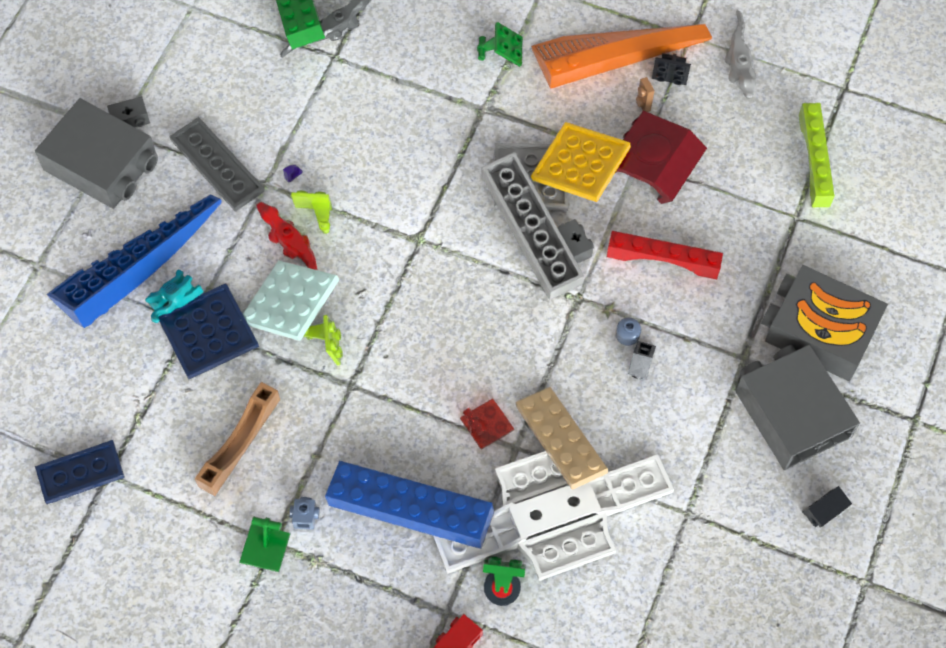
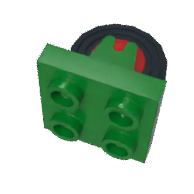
(502, 583)

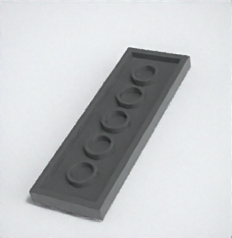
(217, 164)

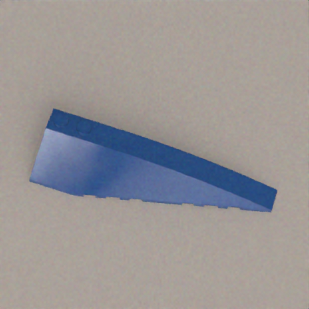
(100, 287)

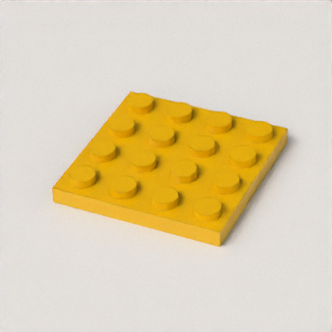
(581, 161)

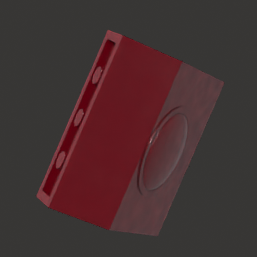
(661, 154)

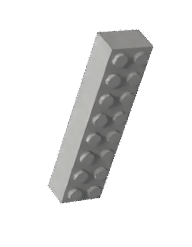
(532, 226)

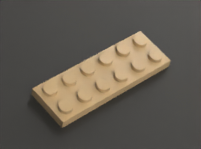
(561, 438)

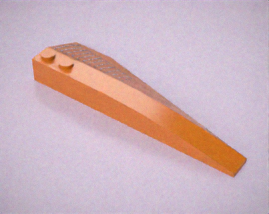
(587, 55)

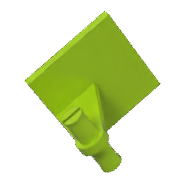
(319, 202)
(331, 335)

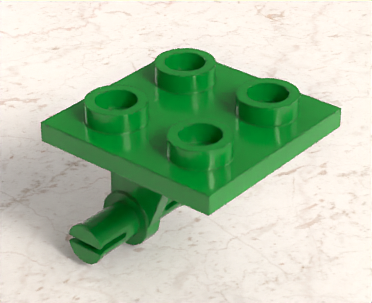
(505, 43)
(265, 544)

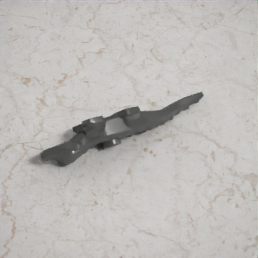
(338, 21)

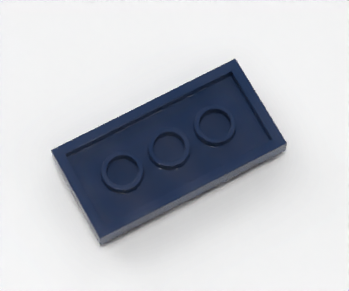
(79, 472)

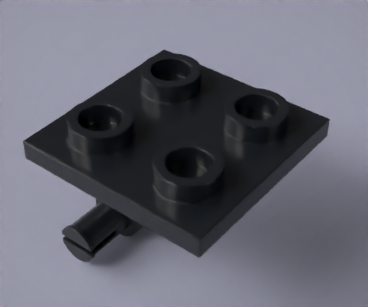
(671, 69)

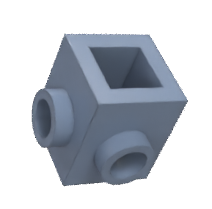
(304, 513)

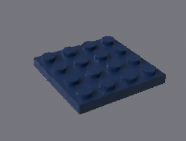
(208, 331)

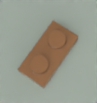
(645, 95)

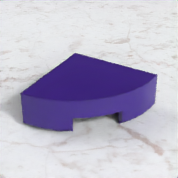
(291, 172)

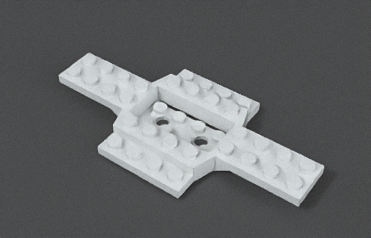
(539, 486)

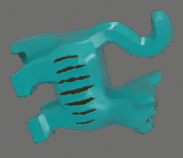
(176, 291)

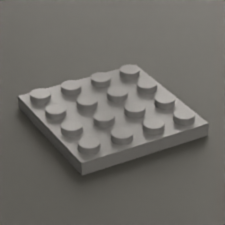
(530, 156)

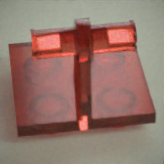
(486, 423)

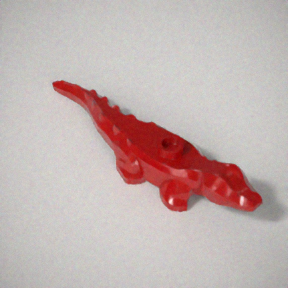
(287, 235)

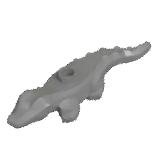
(740, 59)

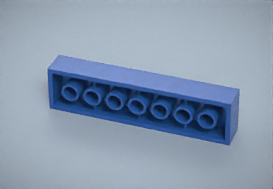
(410, 504)

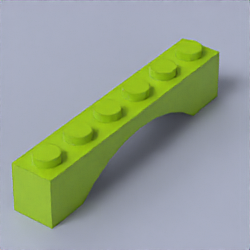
(819, 166)

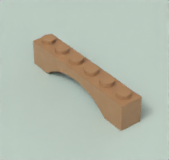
(220, 466)

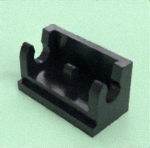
(827, 507)

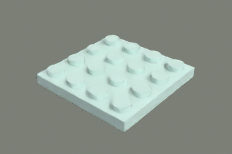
(289, 299)

